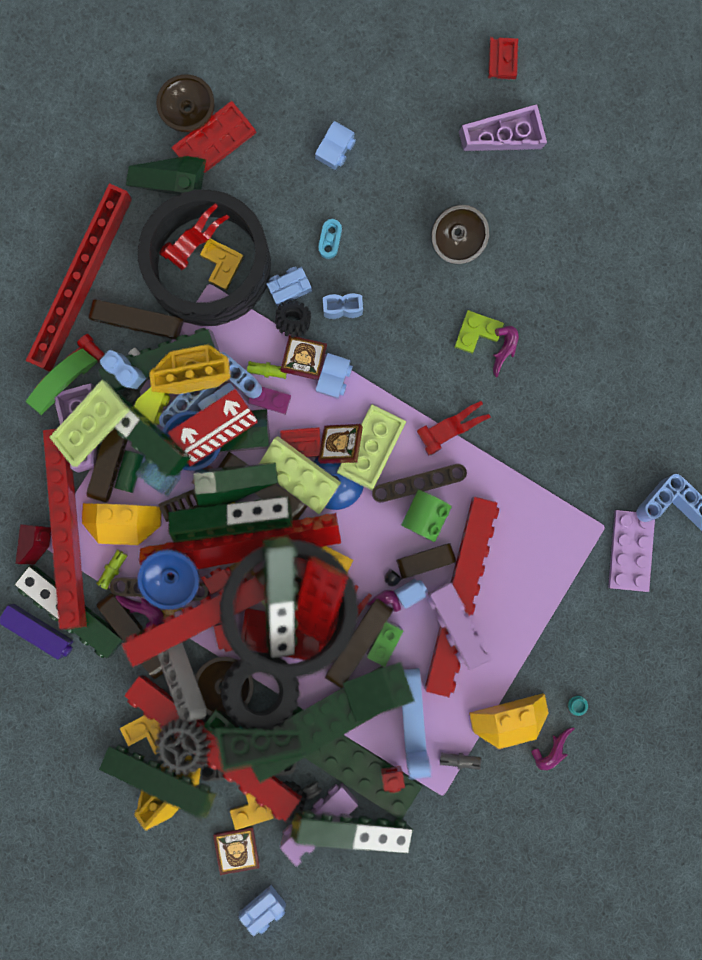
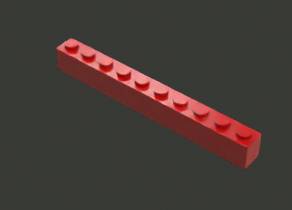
(79, 278)
(64, 537)
(234, 548)
(465, 582)
(195, 620)
(160, 706)

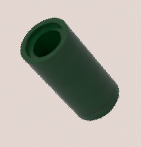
(130, 464)

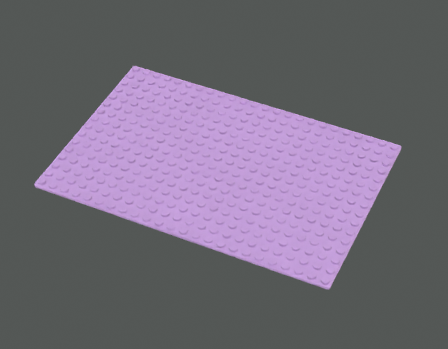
(528, 569)

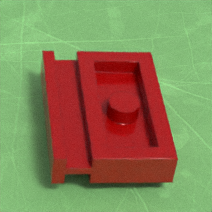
(503, 58)
(305, 440)

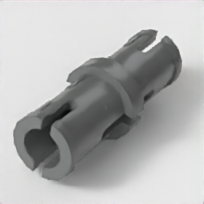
(460, 761)

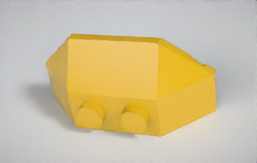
(190, 370)
(121, 522)
(511, 722)
(154, 811)

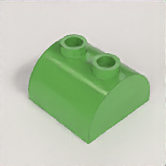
(426, 515)

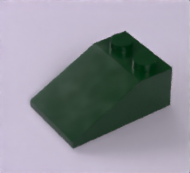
(378, 692)

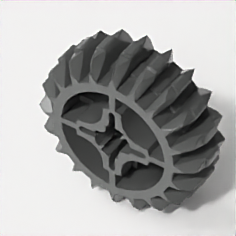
(169, 747)

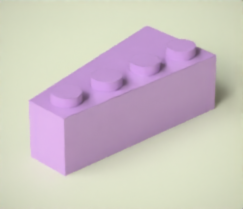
(507, 131)
(65, 404)
(459, 626)
(337, 802)

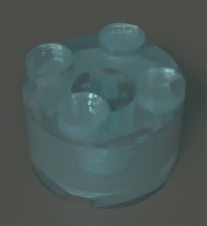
(156, 479)

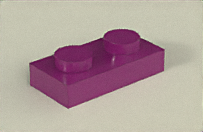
(272, 400)

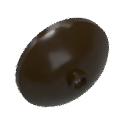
(181, 93)
(470, 240)
(209, 679)

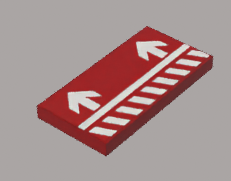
(213, 426)

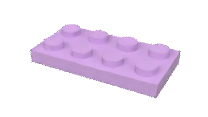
(631, 552)

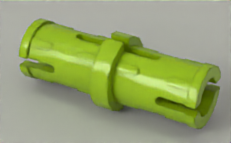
(265, 369)
(111, 569)

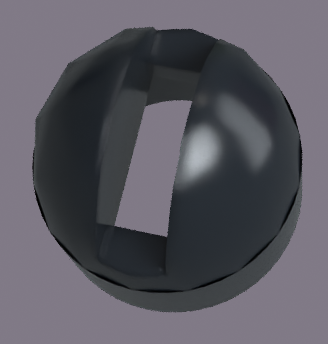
(392, 578)

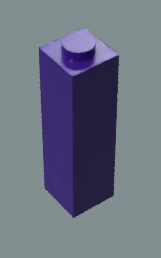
(36, 631)

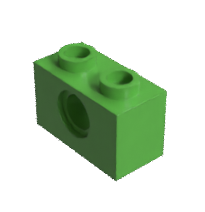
(384, 644)

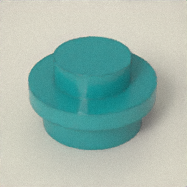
(577, 705)

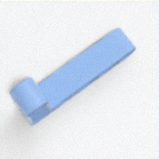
(242, 383)
(672, 495)
(414, 730)

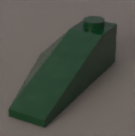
(168, 175)
(254, 438)
(232, 483)

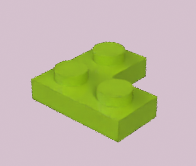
(475, 326)

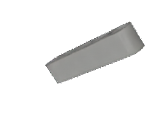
(182, 684)

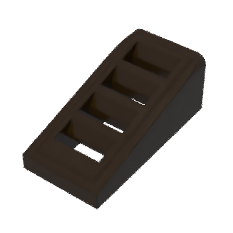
(163, 506)

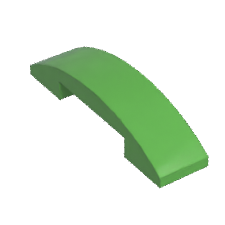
(58, 379)

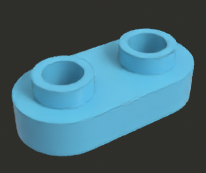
(328, 239)

